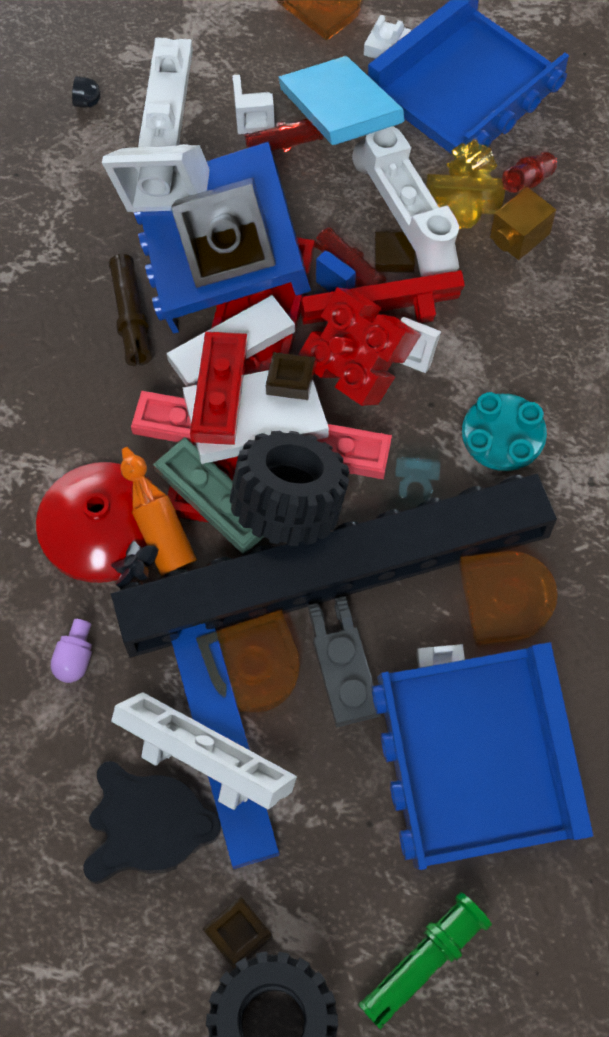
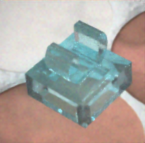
(417, 471)

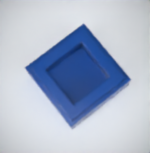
(334, 273)

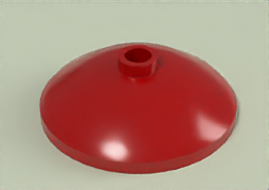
(84, 541)

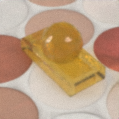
(467, 196)

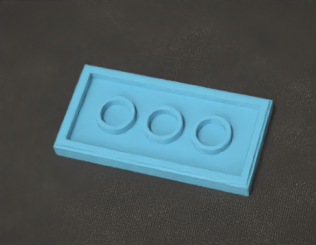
(341, 100)

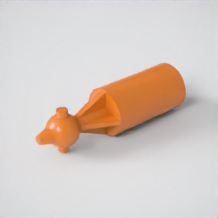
(156, 517)

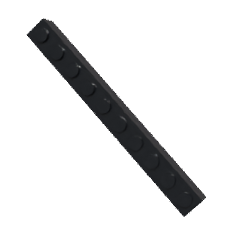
(339, 565)

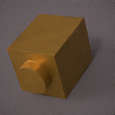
(522, 223)

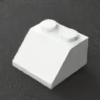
(156, 176)

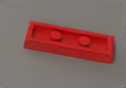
(219, 388)

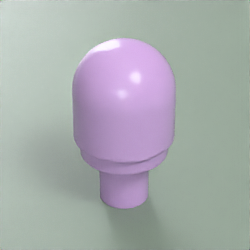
(72, 653)

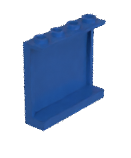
(465, 76)
(169, 266)
(481, 756)

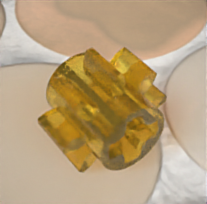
(472, 160)

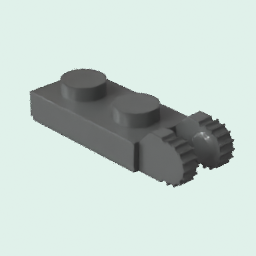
(343, 666)

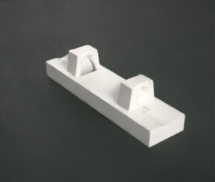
(166, 93)
(176, 735)

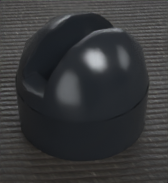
(85, 92)

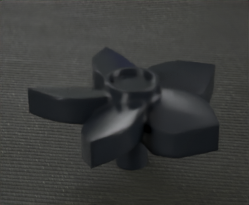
(135, 563)

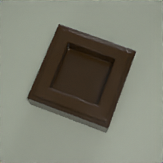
(393, 253)
(290, 376)
(237, 932)

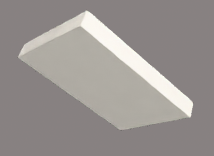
(263, 414)

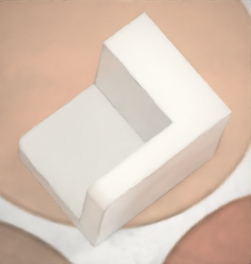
(252, 110)

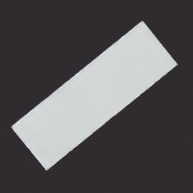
(263, 323)

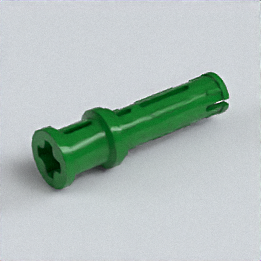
(441, 943)

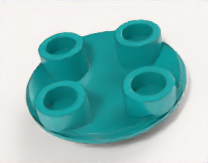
(504, 431)

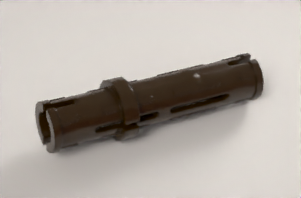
(131, 323)

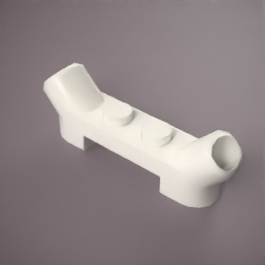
(426, 226)

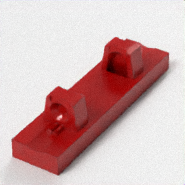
(415, 292)

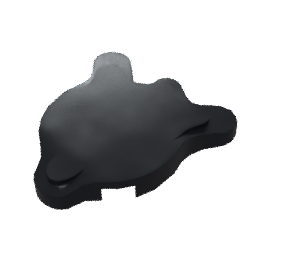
(148, 824)

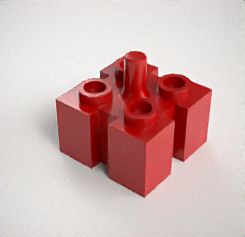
(359, 346)

